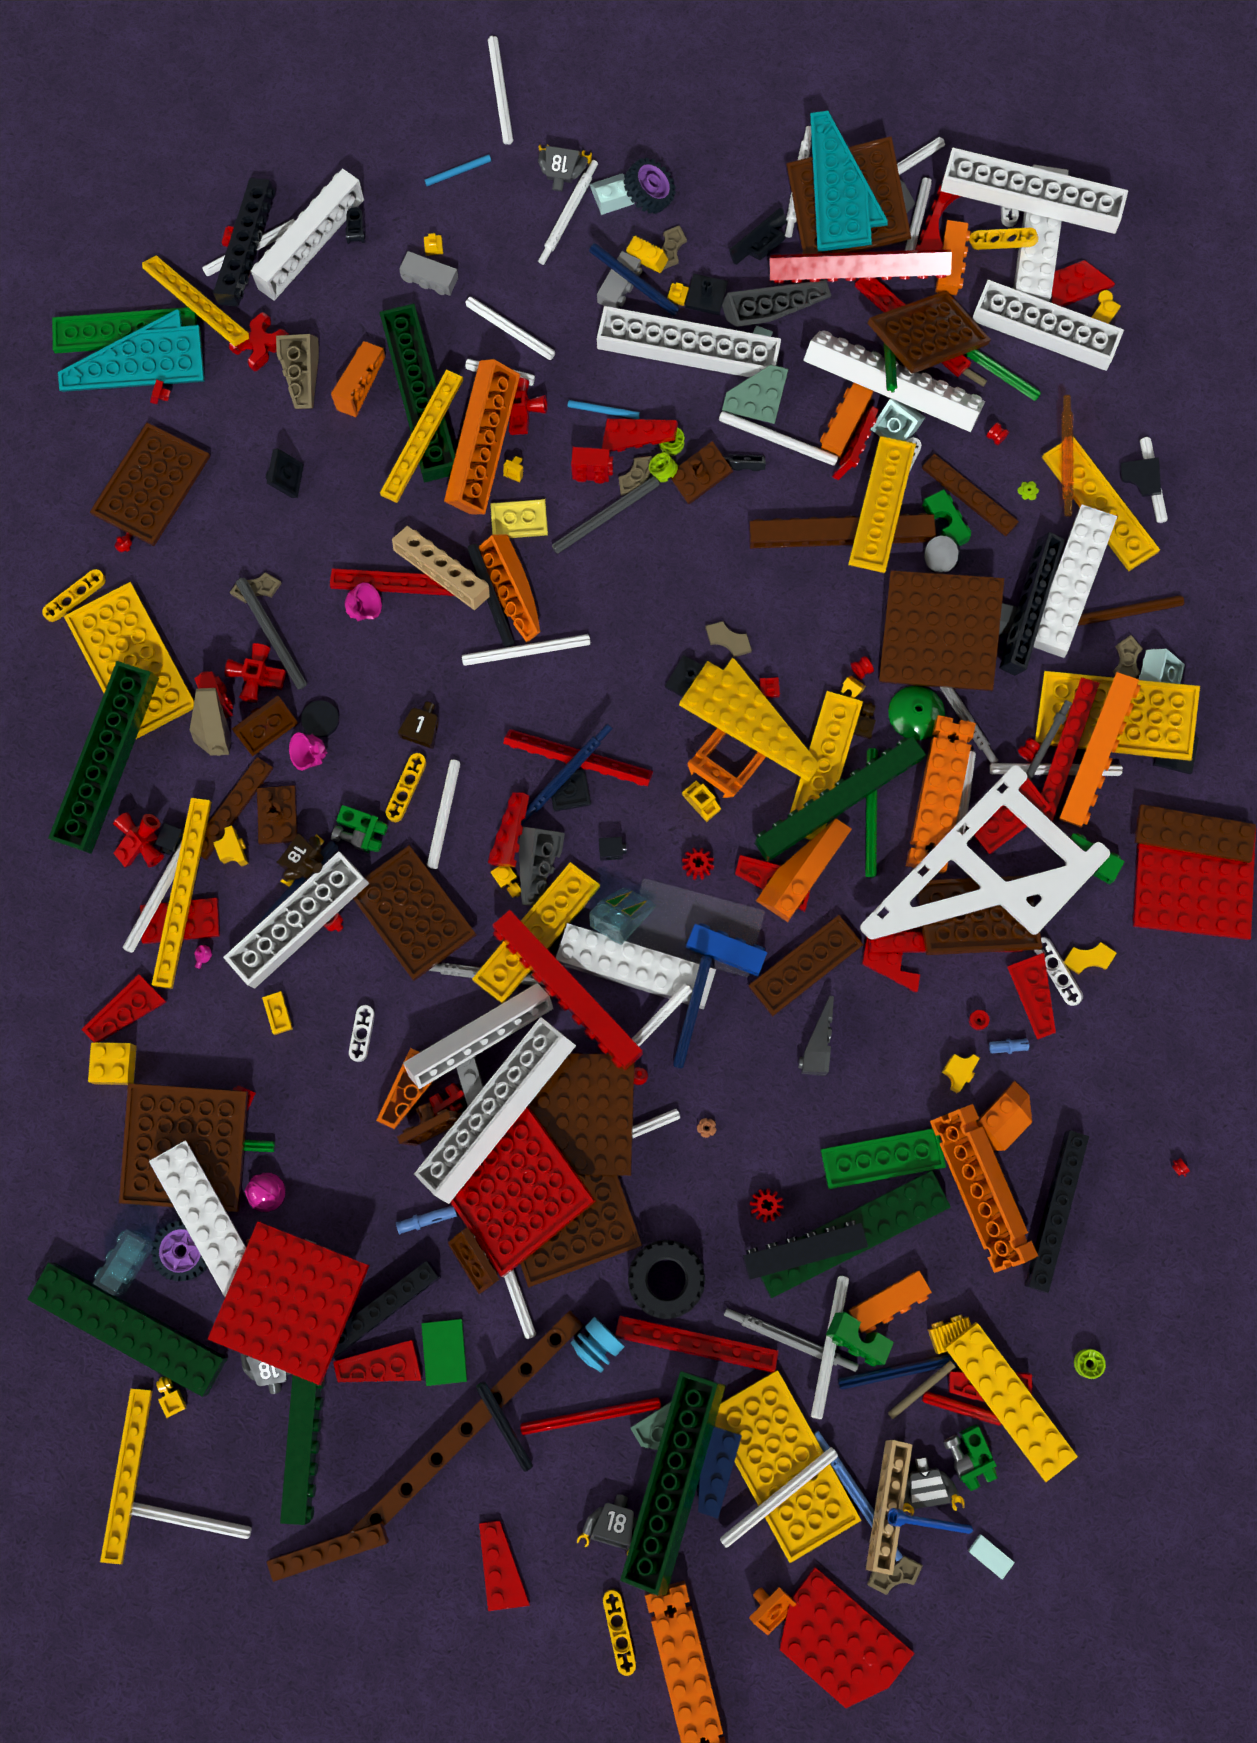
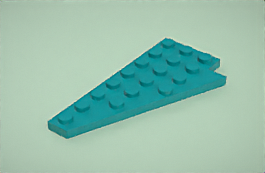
(842, 195)
(156, 351)

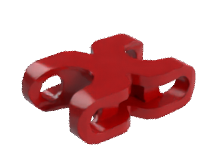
(259, 342)

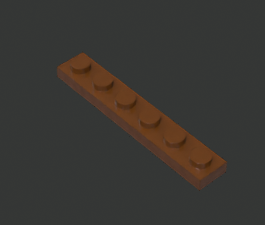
(970, 495)
(234, 804)
(327, 1551)

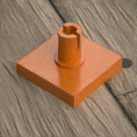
(772, 1609)

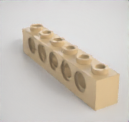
(441, 567)
(890, 1495)

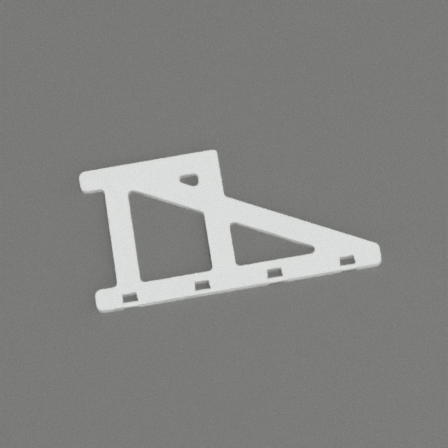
(1053, 885)

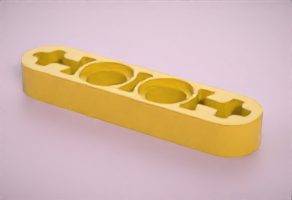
(1002, 242)
(72, 593)
(402, 786)
(621, 1631)

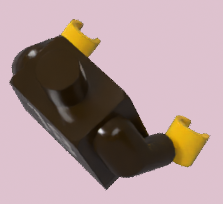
(301, 859)

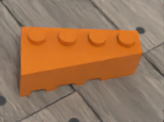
(357, 379)
(401, 1097)

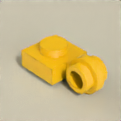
(505, 876)
(172, 1401)

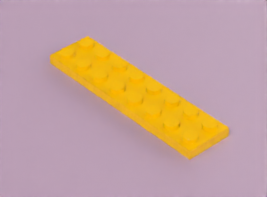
(1091, 489)
(882, 504)
(829, 748)
(546, 922)
(1011, 1402)

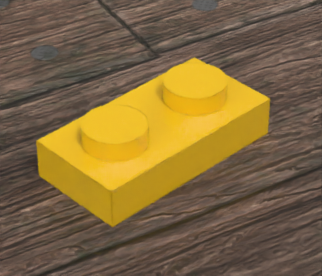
(277, 1013)

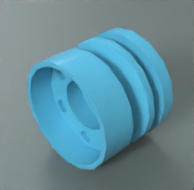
(597, 1345)

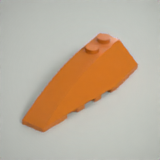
(510, 584)
(801, 871)

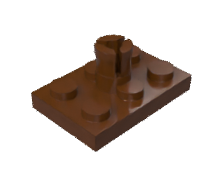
(701, 472)
(264, 725)
(276, 814)
(429, 1125)
(473, 1260)

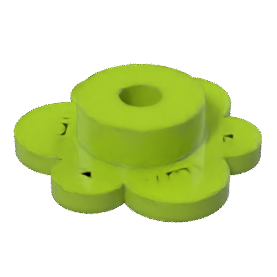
(1023, 490)

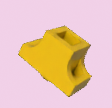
(702, 800)
(231, 847)
(960, 1071)

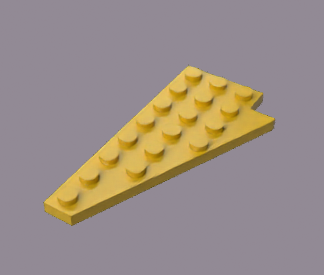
(741, 710)

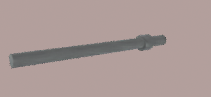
(1059, 719)

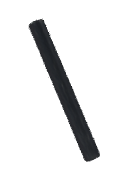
(504, 1426)

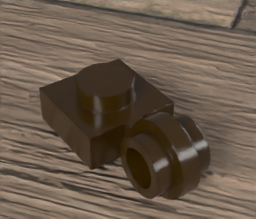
(865, 725)

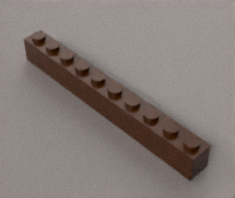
(832, 531)

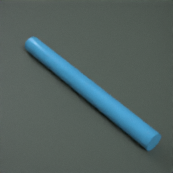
(457, 170)
(603, 409)

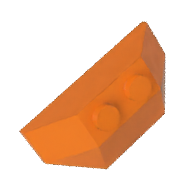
(1007, 1117)

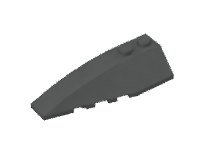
(772, 302)

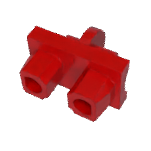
(454, 1096)

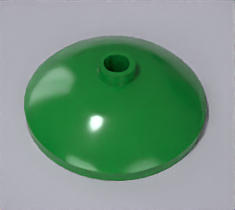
(910, 722)

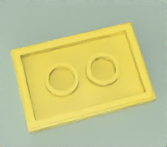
(519, 518)

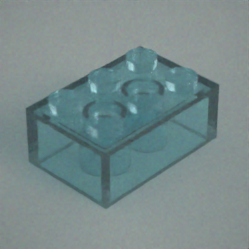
(123, 1262)

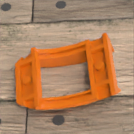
(717, 775)

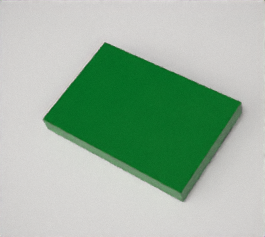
(444, 1352)

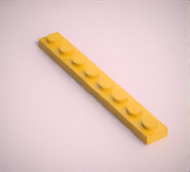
(195, 300)
(421, 436)
(126, 1476)

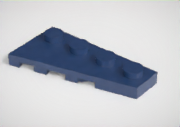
(717, 1470)

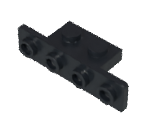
(761, 239)

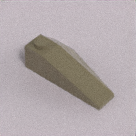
(299, 362)
(209, 723)

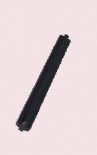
(493, 601)

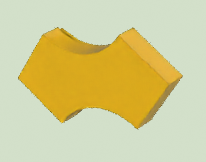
(1099, 956)

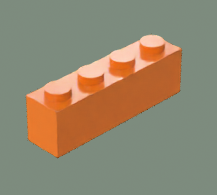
(954, 238)
(847, 419)
(890, 1301)

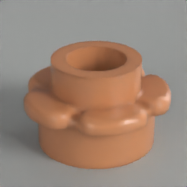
(701, 1127)

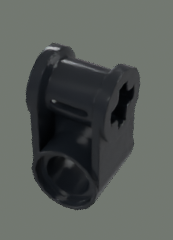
(355, 228)

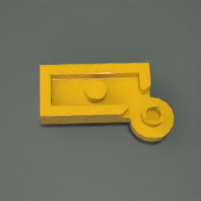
(1107, 308)

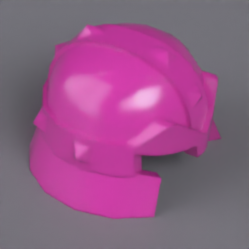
(363, 602)
(306, 751)
(265, 1192)

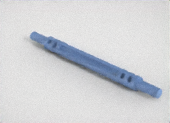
(851, 1486)

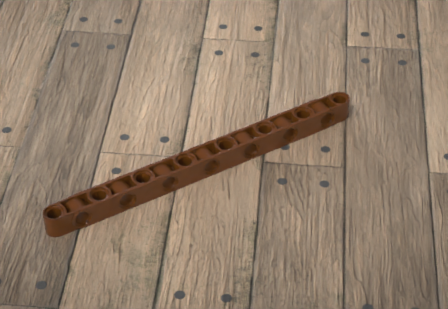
(477, 1416)

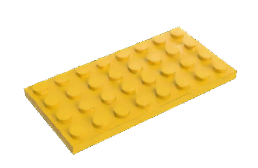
(122, 631)
(1158, 724)
(772, 1452)

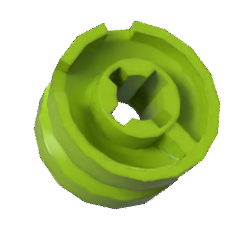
(676, 447)
(663, 467)
(1095, 1369)

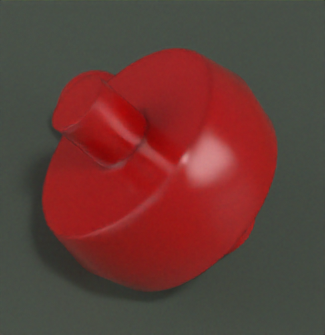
(123, 543)
(640, 1076)

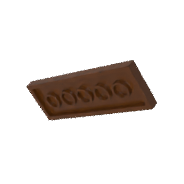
(1195, 833)
(805, 965)

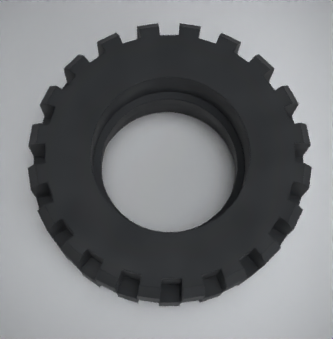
(693, 1272)

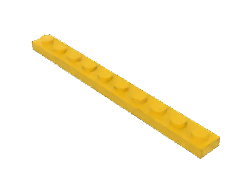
(181, 893)

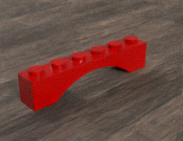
(931, 236)

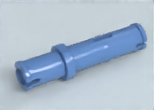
(425, 1219)

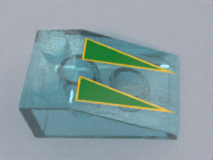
(620, 914)

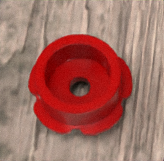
(1180, 1167)

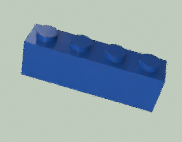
(726, 949)

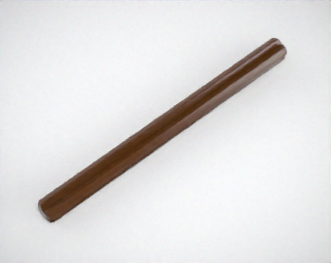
(1130, 610)

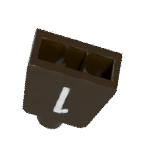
(420, 726)

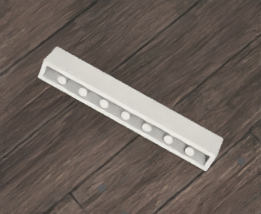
(478, 1035)

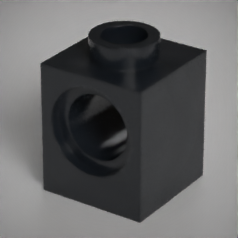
(169, 839)
(611, 848)

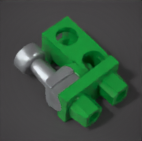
(364, 829)
(976, 1461)

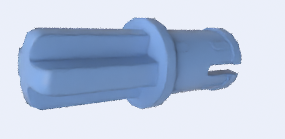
(1009, 1046)

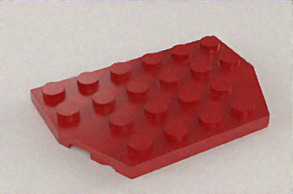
(840, 1642)

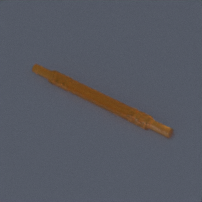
(1067, 456)

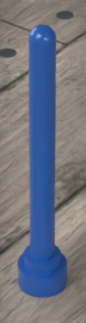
(897, 1518)

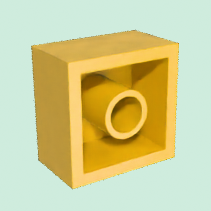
(112, 1063)

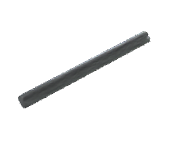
(605, 515)
(271, 633)

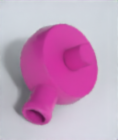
(202, 955)

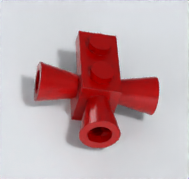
(522, 406)
(255, 673)
(138, 840)

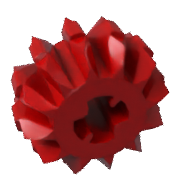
(690, 865)
(768, 1198)

